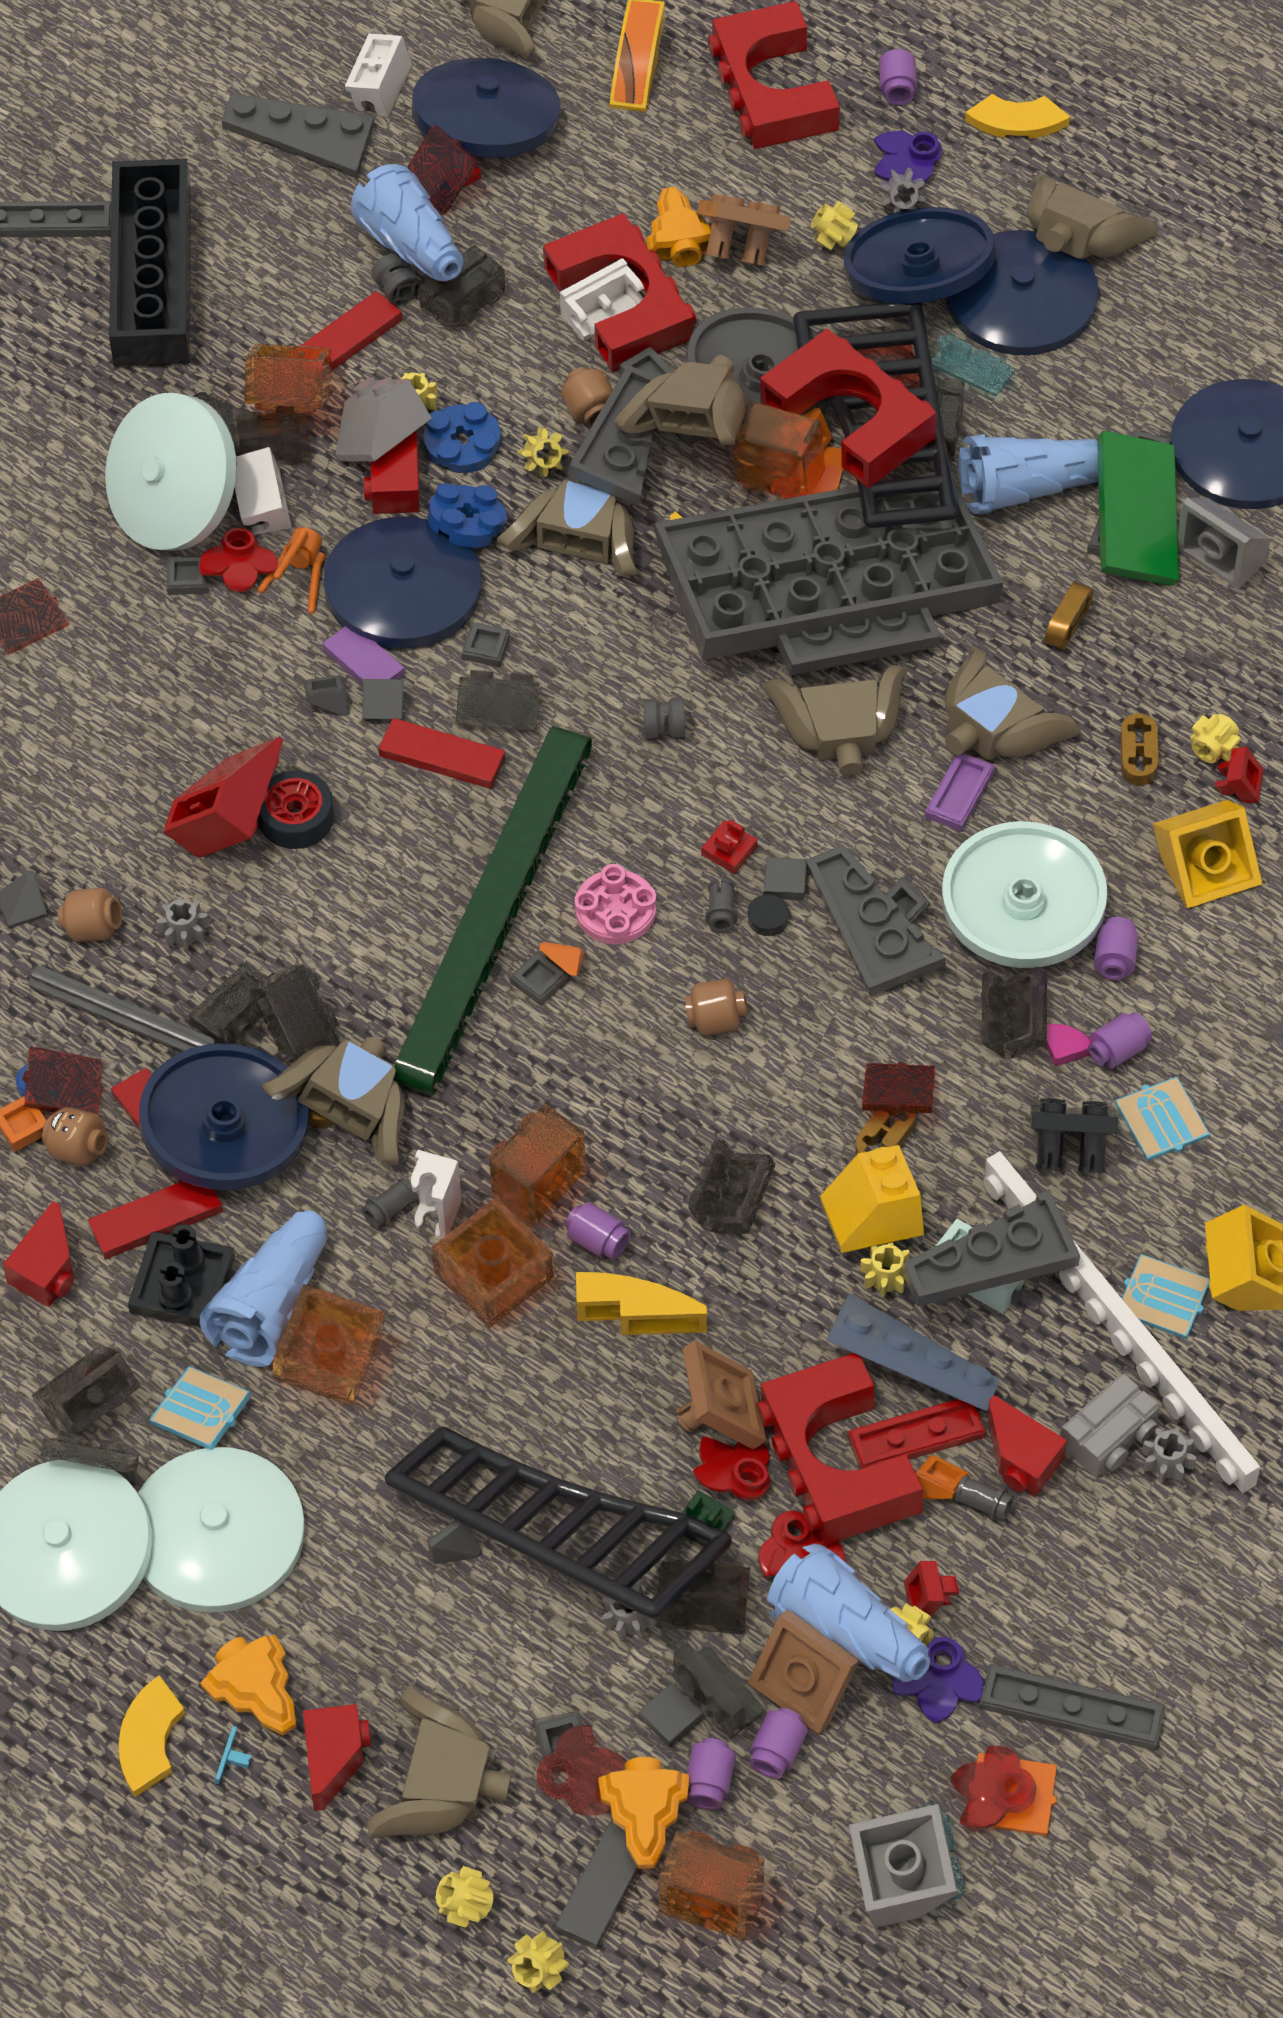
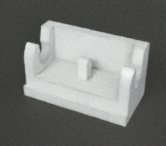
(379, 73)
(600, 297)
(261, 492)
(438, 1190)

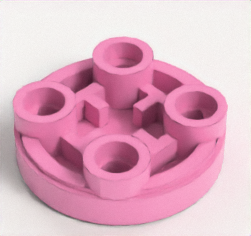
(615, 906)

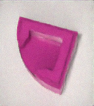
(1066, 1043)

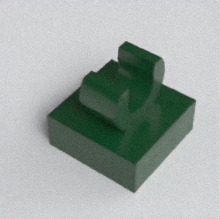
(709, 1511)

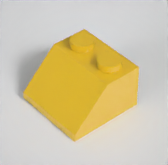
(1208, 852)
(873, 1201)
(1245, 1260)

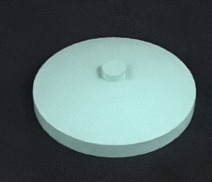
(170, 472)
(1024, 894)
(221, 1529)
(70, 1545)

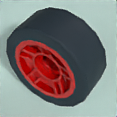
(293, 791)

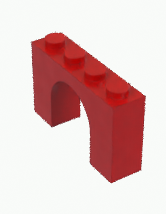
(768, 113)
(656, 322)
(833, 368)
(835, 1499)

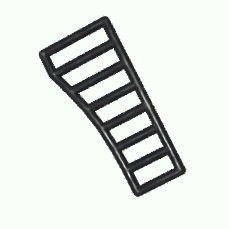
(927, 391)
(545, 1550)

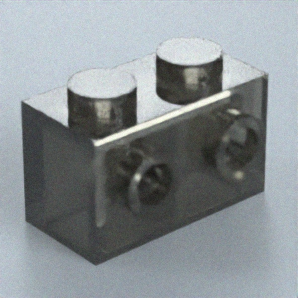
(86, 1390)

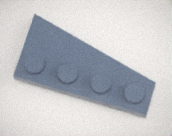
(904, 1350)

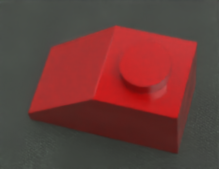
(395, 479)
(42, 1260)
(1023, 1447)
(333, 1749)

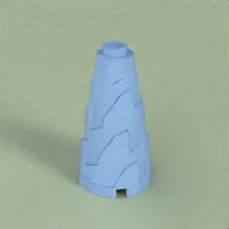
(401, 218)
(1016, 470)
(261, 1295)
(843, 1609)

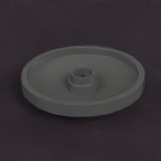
(753, 342)

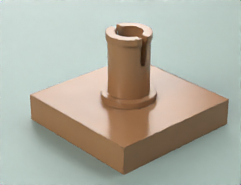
(721, 1396)
(803, 1671)

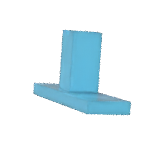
(232, 1757)

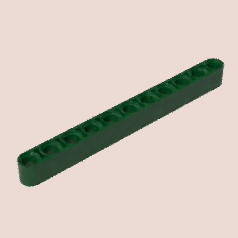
(488, 914)

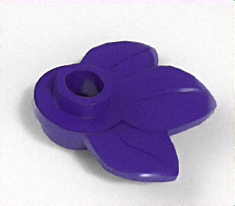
(907, 151)
(943, 1685)

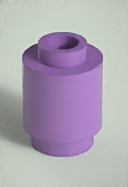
(898, 76)
(1116, 948)
(1119, 1040)
(597, 1231)
(777, 1743)
(710, 1773)

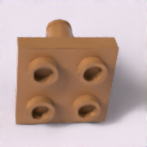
(730, 211)

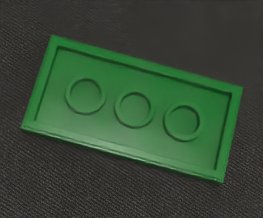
(1137, 508)

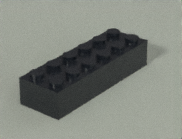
(150, 262)

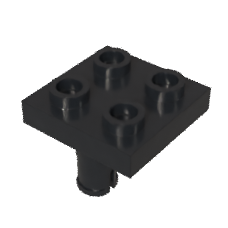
(1092, 1121)
(179, 1276)

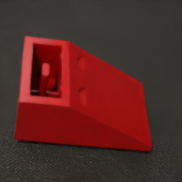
(224, 802)

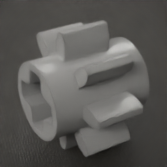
(892, 191)
(182, 922)
(1165, 1465)
(631, 1623)

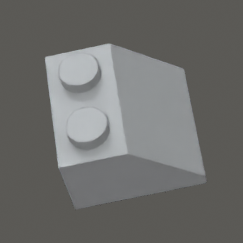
(379, 418)
(1221, 541)
(903, 1865)

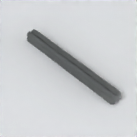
(116, 1010)

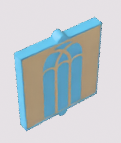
(1162, 1118)
(1165, 1295)
(200, 1408)

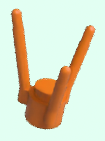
(300, 552)

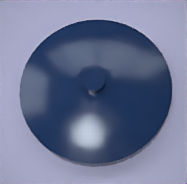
(487, 106)
(919, 255)
(1027, 298)
(1232, 443)
(401, 583)
(214, 1121)

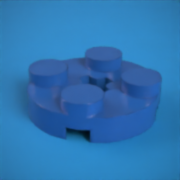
(460, 419)
(452, 504)

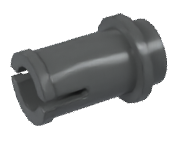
(721, 912)
(389, 1203)
(984, 1498)

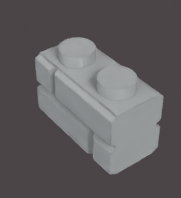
(1111, 1425)

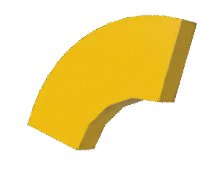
(1017, 119)
(145, 1736)

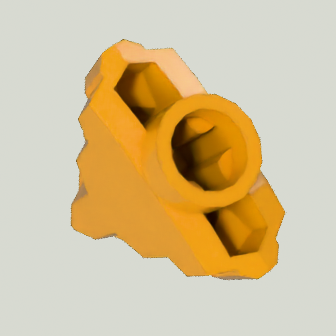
(678, 230)
(253, 1681)
(644, 1804)

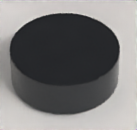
(768, 915)

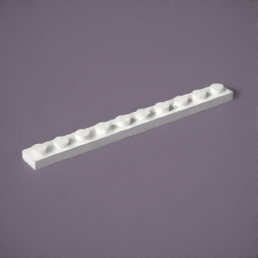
(1132, 1338)

